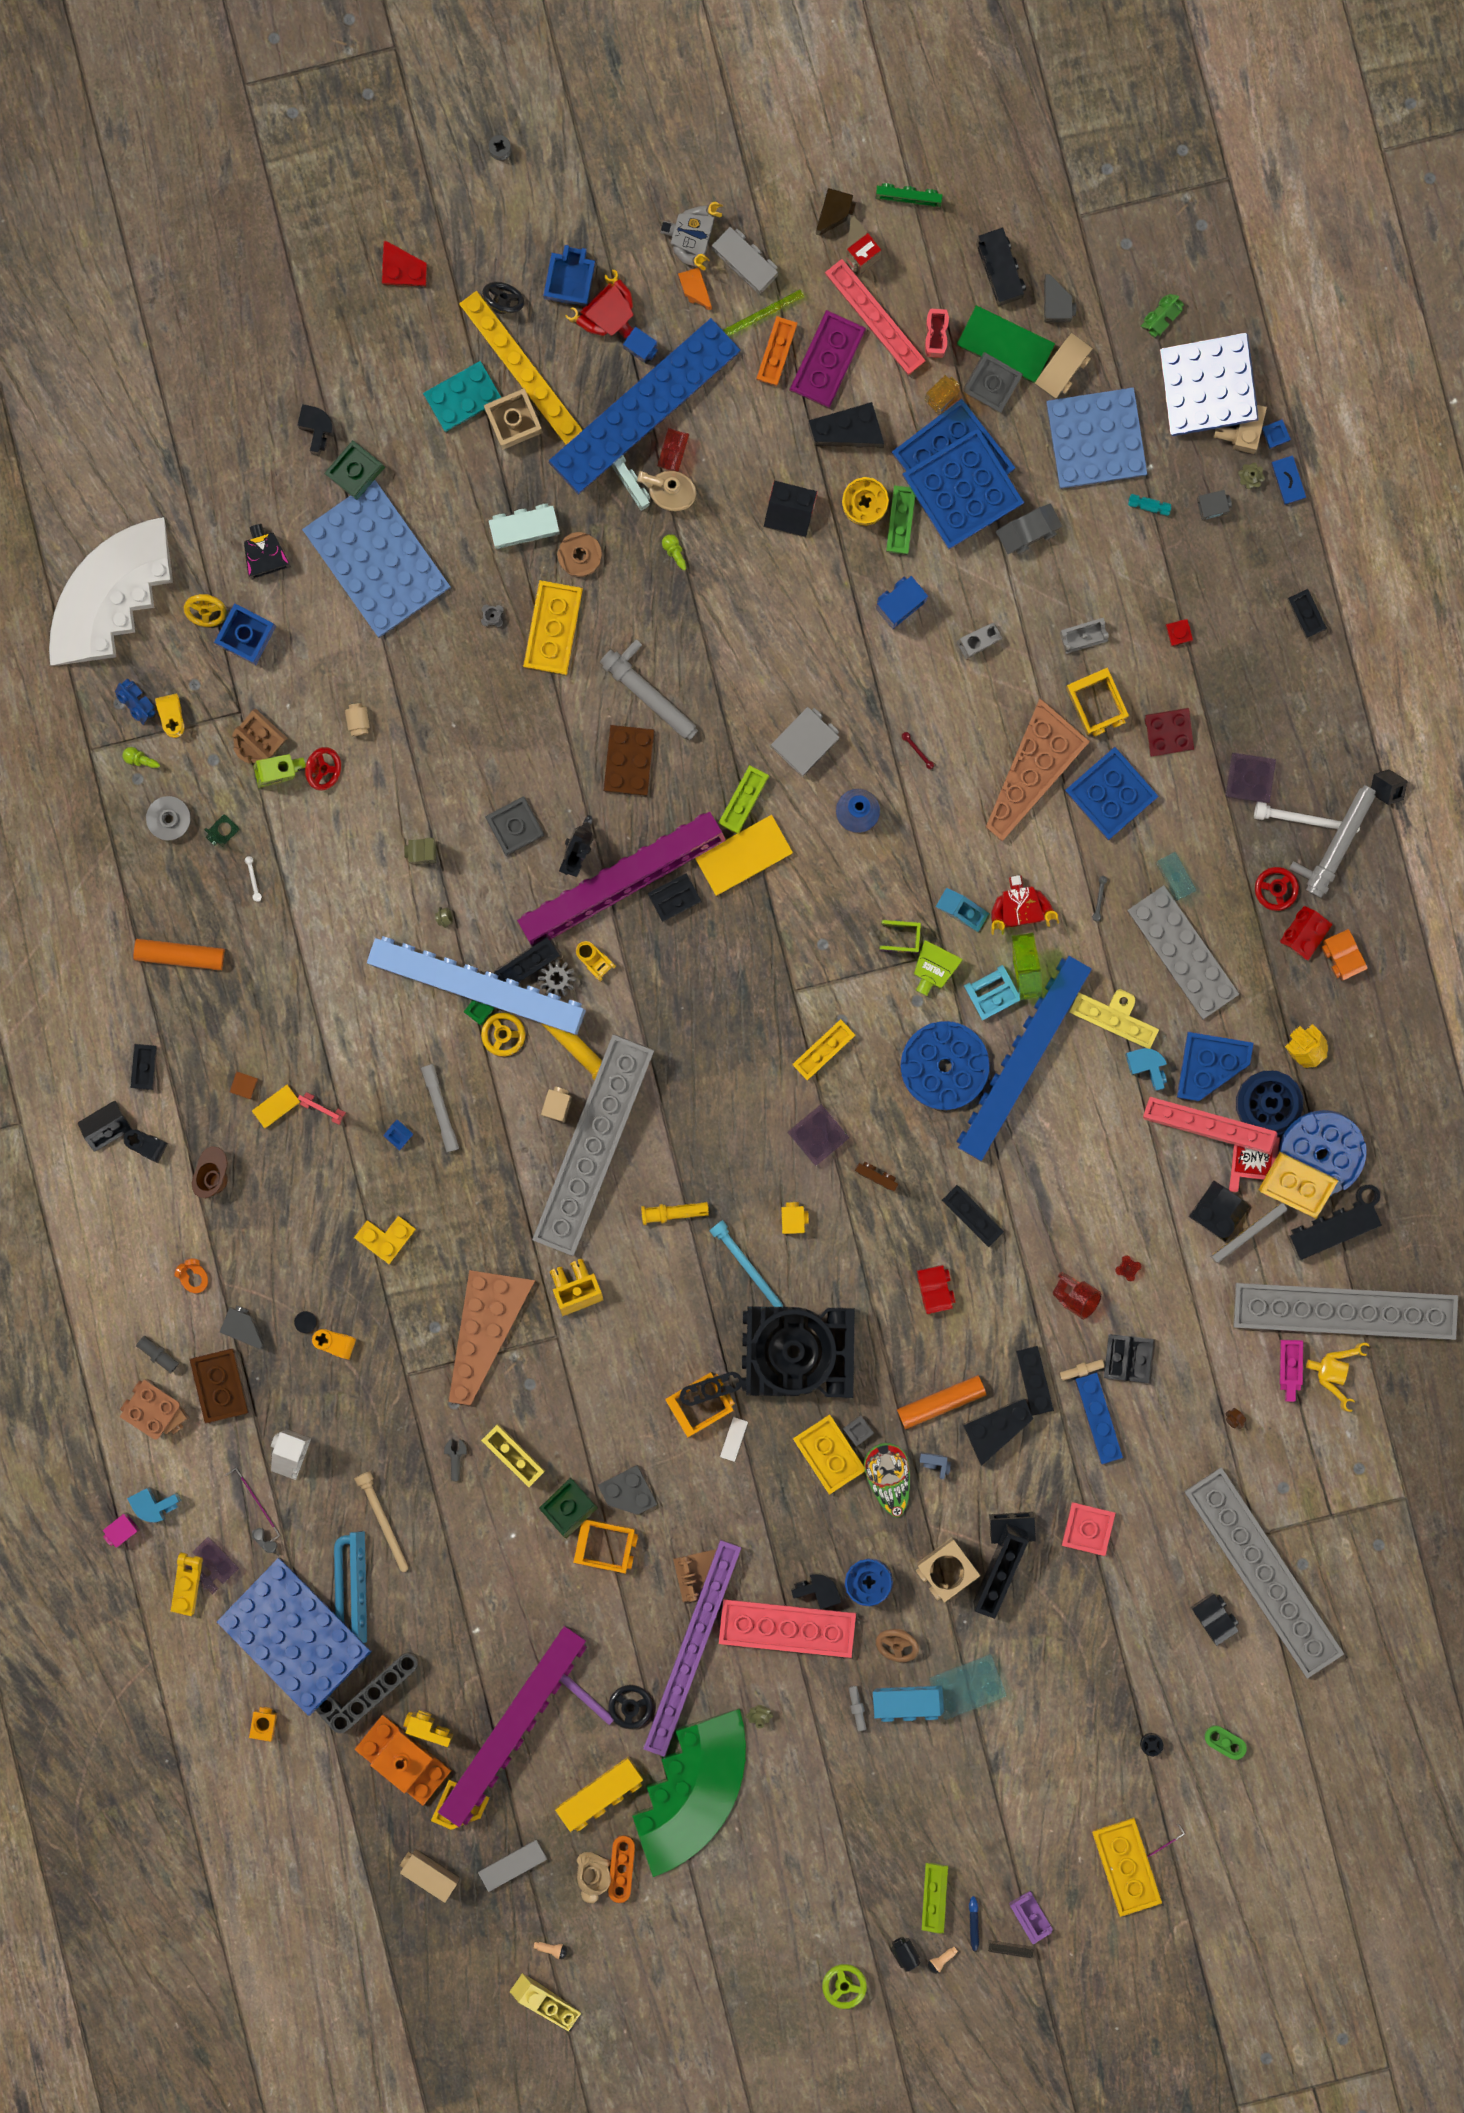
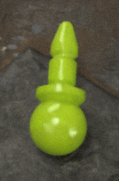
(671, 545)
(133, 756)

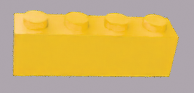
(599, 1794)

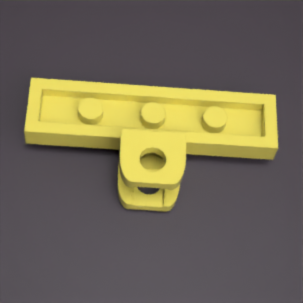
(1115, 1017)

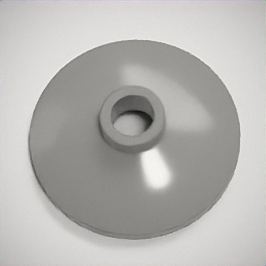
(159, 810)

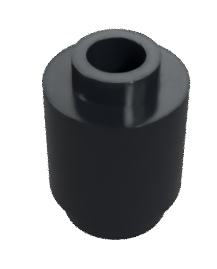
(905, 1954)

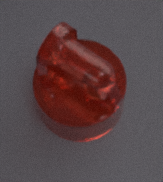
(1082, 1299)

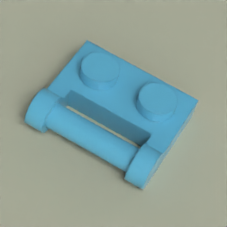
(997, 998)

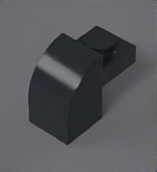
(316, 421)
(822, 1586)

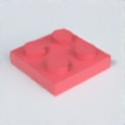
(1088, 1529)

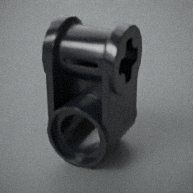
(148, 1147)

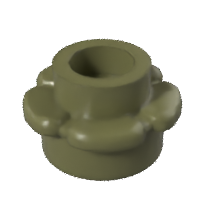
(444, 917)

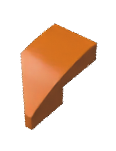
(694, 287)

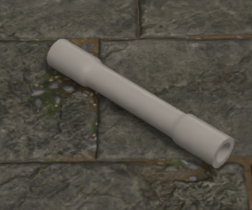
(446, 1130)

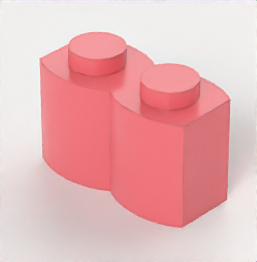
(936, 329)

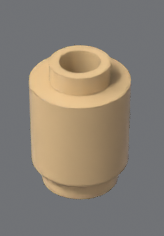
(357, 719)

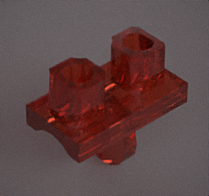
(673, 450)

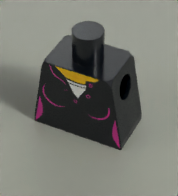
(264, 553)

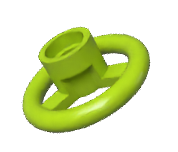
(861, 1990)

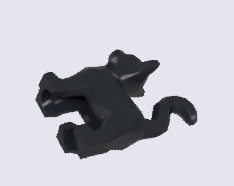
(577, 848)

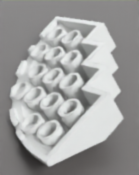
(106, 592)

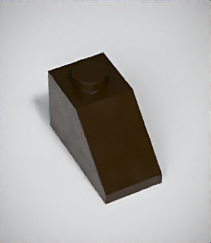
(835, 210)

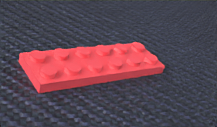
(787, 1628)

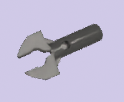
(455, 1458)

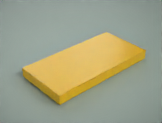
(553, 627)
(744, 855)
(1131, 1876)

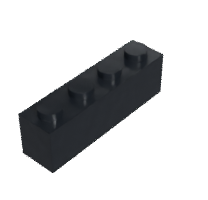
(1001, 1571)

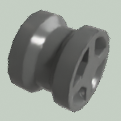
(501, 151)

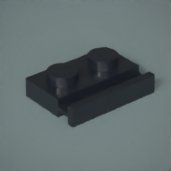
(674, 897)

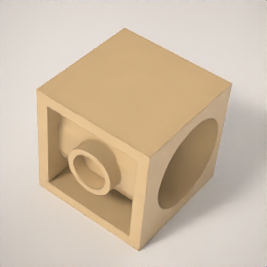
(949, 1550)

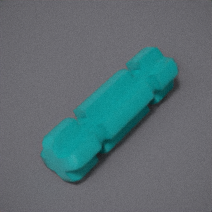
(1149, 504)

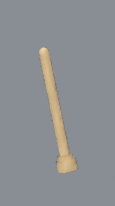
(365, 1482)

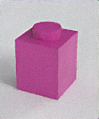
(120, 1530)

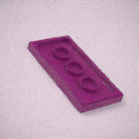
(827, 359)

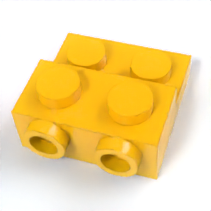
(421, 1726)

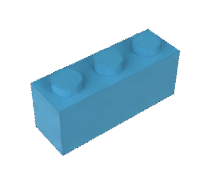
(908, 1703)

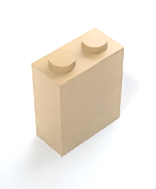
(428, 1875)

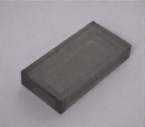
(1010, 1949)

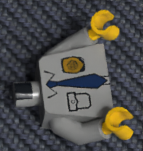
(692, 233)

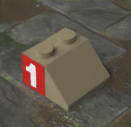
(861, 248)

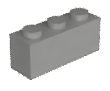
(745, 260)

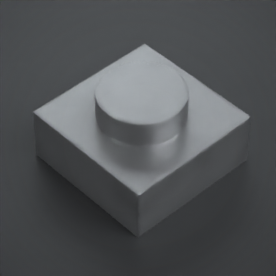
(858, 1430)

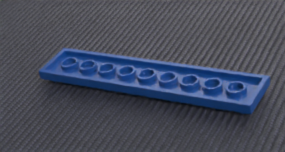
(644, 406)

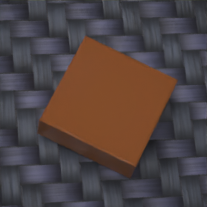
(243, 1085)

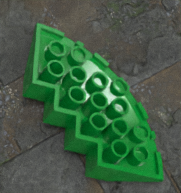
(697, 1791)

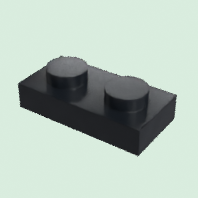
(1307, 613)
(143, 1066)

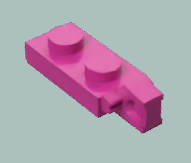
(1291, 1368)

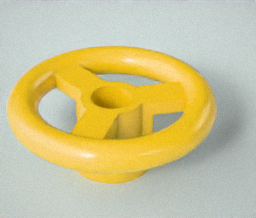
(205, 606)
(520, 1034)

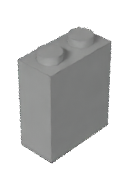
(805, 741)

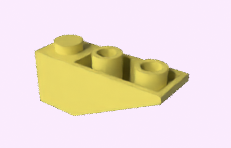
(544, 2002)

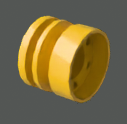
(871, 490)

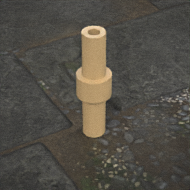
(1082, 1370)

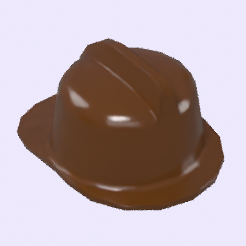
(210, 1173)

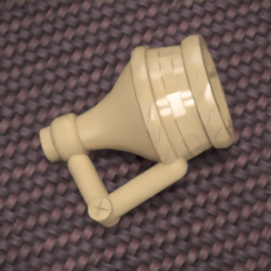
(670, 499)

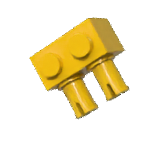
(578, 1293)

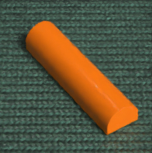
(179, 954)
(941, 1402)

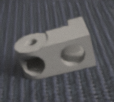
(979, 640)

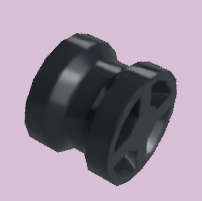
(1154, 1747)

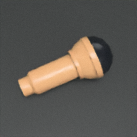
(558, 1951)
(936, 1964)

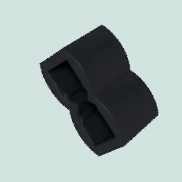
(1214, 1618)

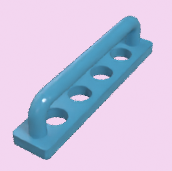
(358, 1582)

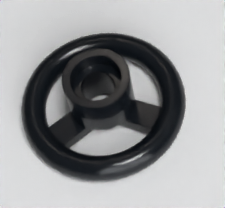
(502, 300)
(629, 1714)

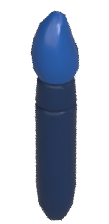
(974, 1924)

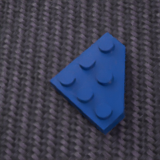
(1210, 1063)

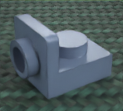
(933, 1460)

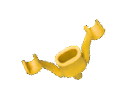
(1335, 1371)

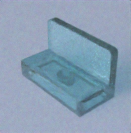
(1175, 876)

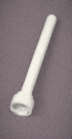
(1263, 811)

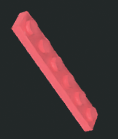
(875, 317)
(1210, 1125)

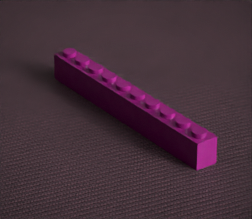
(622, 879)
(511, 1727)

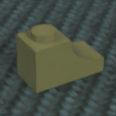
(421, 851)

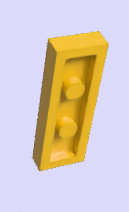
(823, 1049)

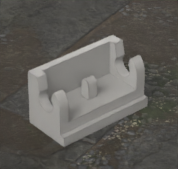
(1084, 635)

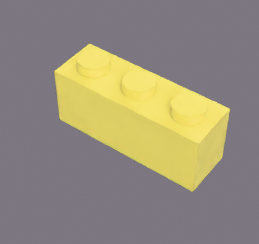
(513, 1455)

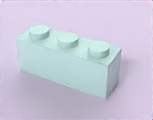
(523, 526)

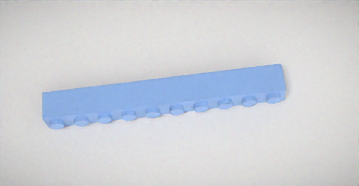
(476, 986)

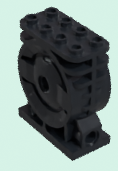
(764, 1382)

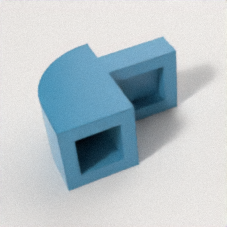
(1150, 1060)
(148, 1509)

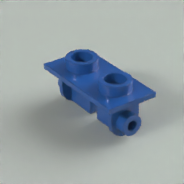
(139, 709)

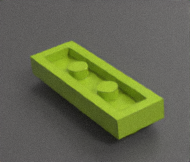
(743, 799)
(934, 1897)

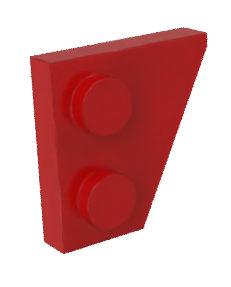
(402, 268)

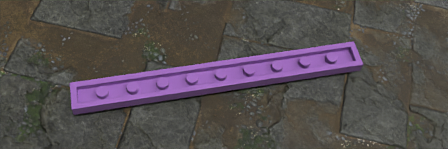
(692, 1647)

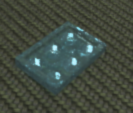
(969, 1686)

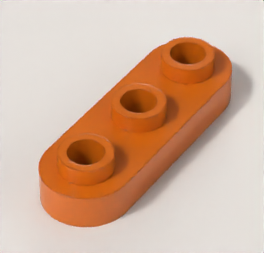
(621, 1879)

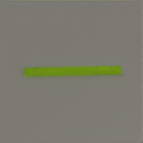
(763, 313)

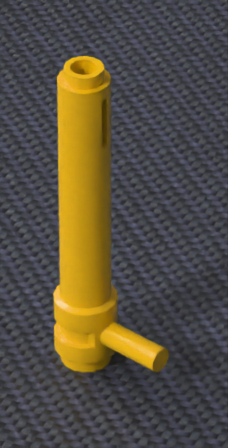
(577, 1049)

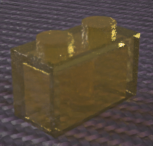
(943, 394)

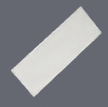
(734, 1439)

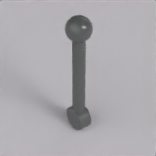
(1096, 916)

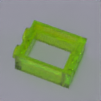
(1026, 966)

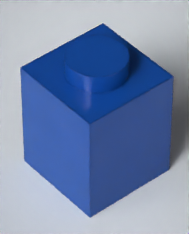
(641, 345)

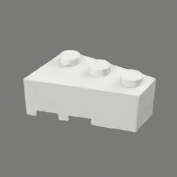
(288, 1453)

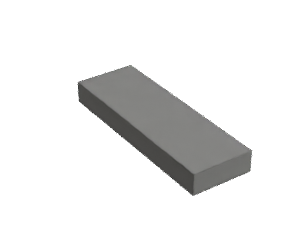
(512, 1865)

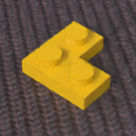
(385, 1244)

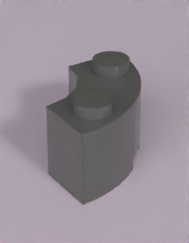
(1029, 529)

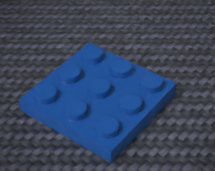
(1111, 793)

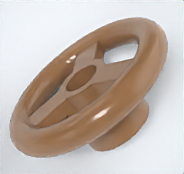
(898, 1640)

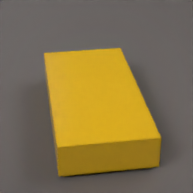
(276, 1106)

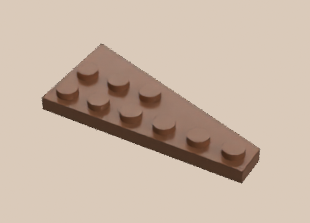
(1041, 758)
(487, 1317)

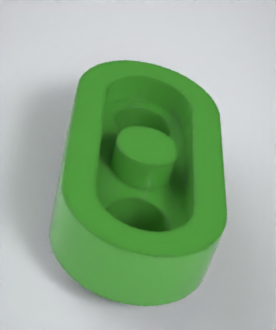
(1224, 1742)

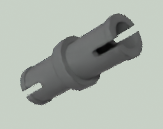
(157, 1354)

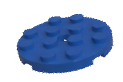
(967, 1059)
(1331, 1132)

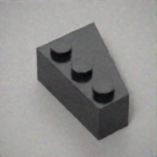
(848, 427)

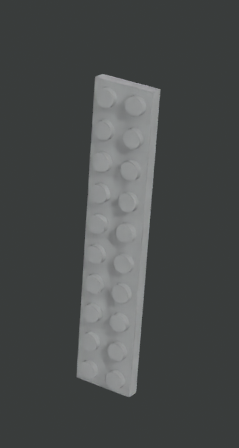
(593, 1144)
(1345, 1311)
(1264, 1572)

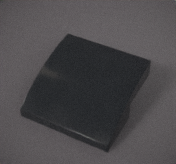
(1129, 1358)

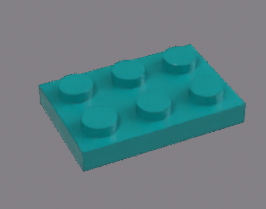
(461, 396)

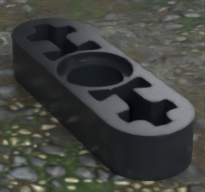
(725, 1377)

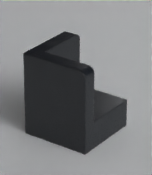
(1389, 786)

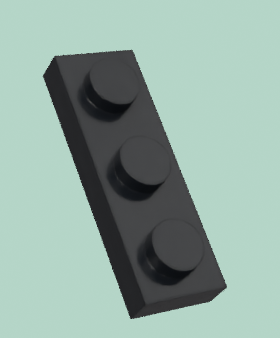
(529, 961)
(972, 1216)
(1034, 1380)

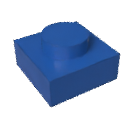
(1276, 434)
(398, 1135)

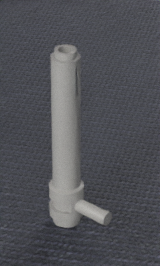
(623, 672)
(1325, 871)

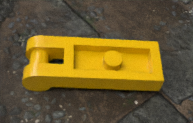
(186, 1584)

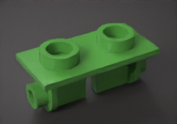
(1156, 319)

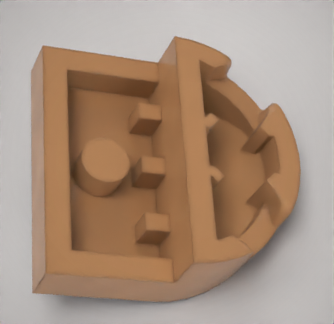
(257, 738)

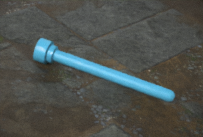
(721, 1232)

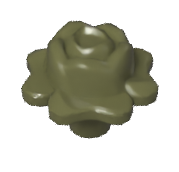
(1251, 475)
(759, 1716)

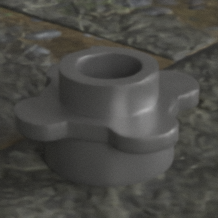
(487, 611)

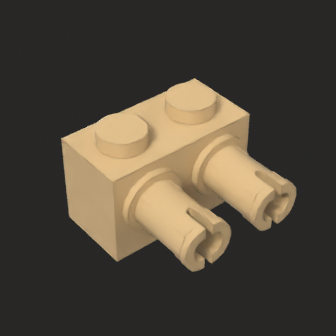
(1246, 435)

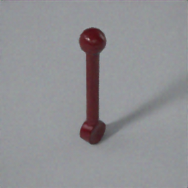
(906, 737)

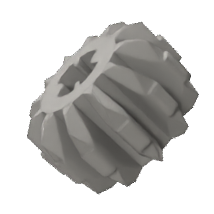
(562, 973)

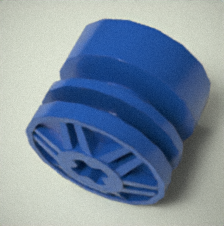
(859, 1591)

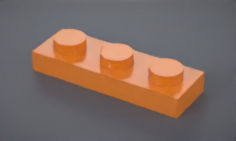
(776, 351)

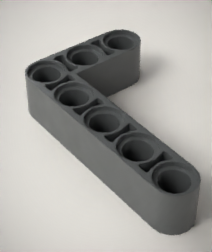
(364, 1697)

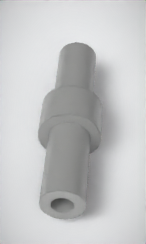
(857, 1708)

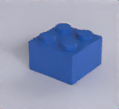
(901, 602)
(245, 634)

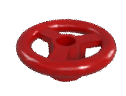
(316, 766)
(1288, 876)

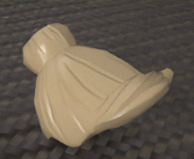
(592, 1876)

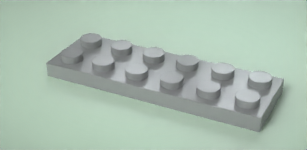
(1183, 952)

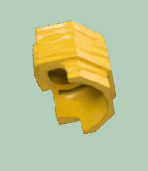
(1307, 1046)

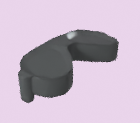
(258, 1536)

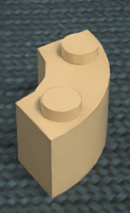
(1064, 365)

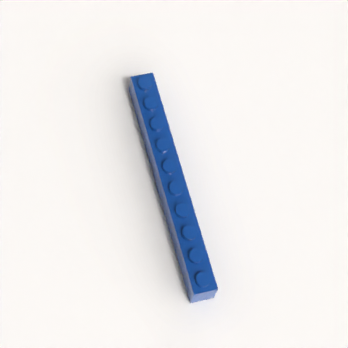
(1024, 1058)

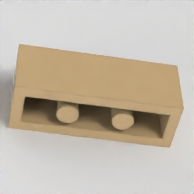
(557, 1104)

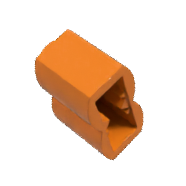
(1344, 954)

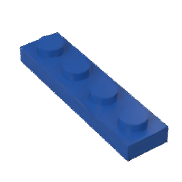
(1099, 1418)

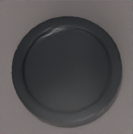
(305, 1322)

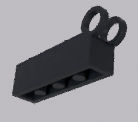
(1336, 1229)

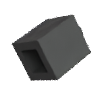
(1214, 504)

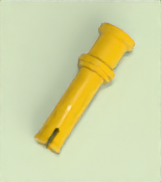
(663, 1213)

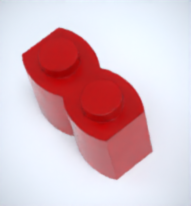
(934, 1289)

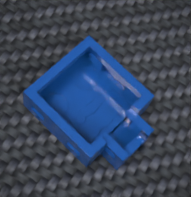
(569, 277)

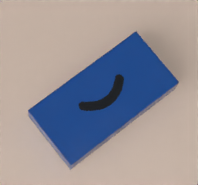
(1288, 480)

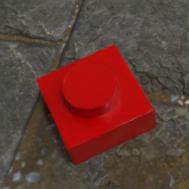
(1179, 632)

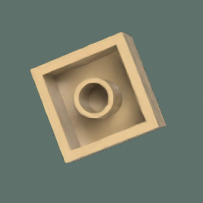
(513, 419)

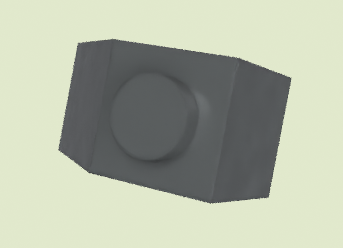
(1057, 302)
(242, 1327)

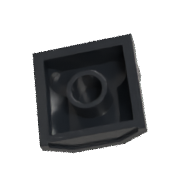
(1219, 1211)

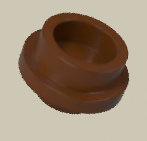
(1235, 1418)

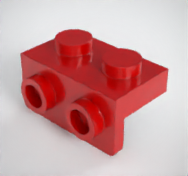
(1306, 932)

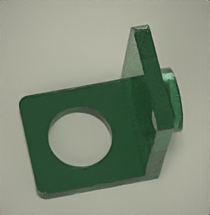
(214, 835)

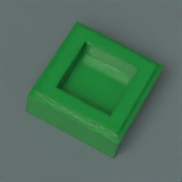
(478, 1011)

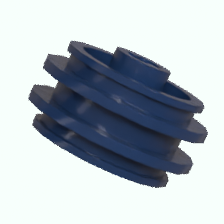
(1268, 1079)

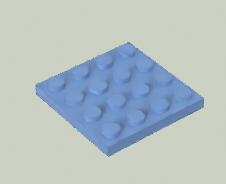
(1096, 438)

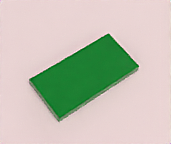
(1006, 343)

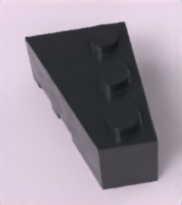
(1000, 266)
(997, 1428)

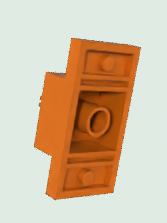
(402, 1760)

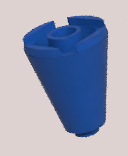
(857, 820)

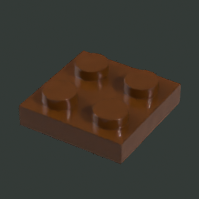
(885, 1180)

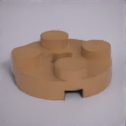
(585, 543)

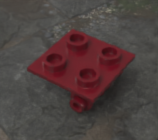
(1169, 732)

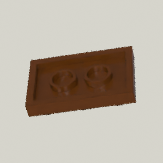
(628, 760)
(219, 1385)

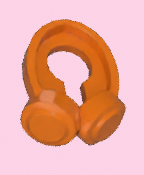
(194, 1265)

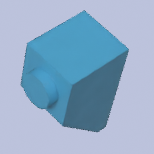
(962, 909)

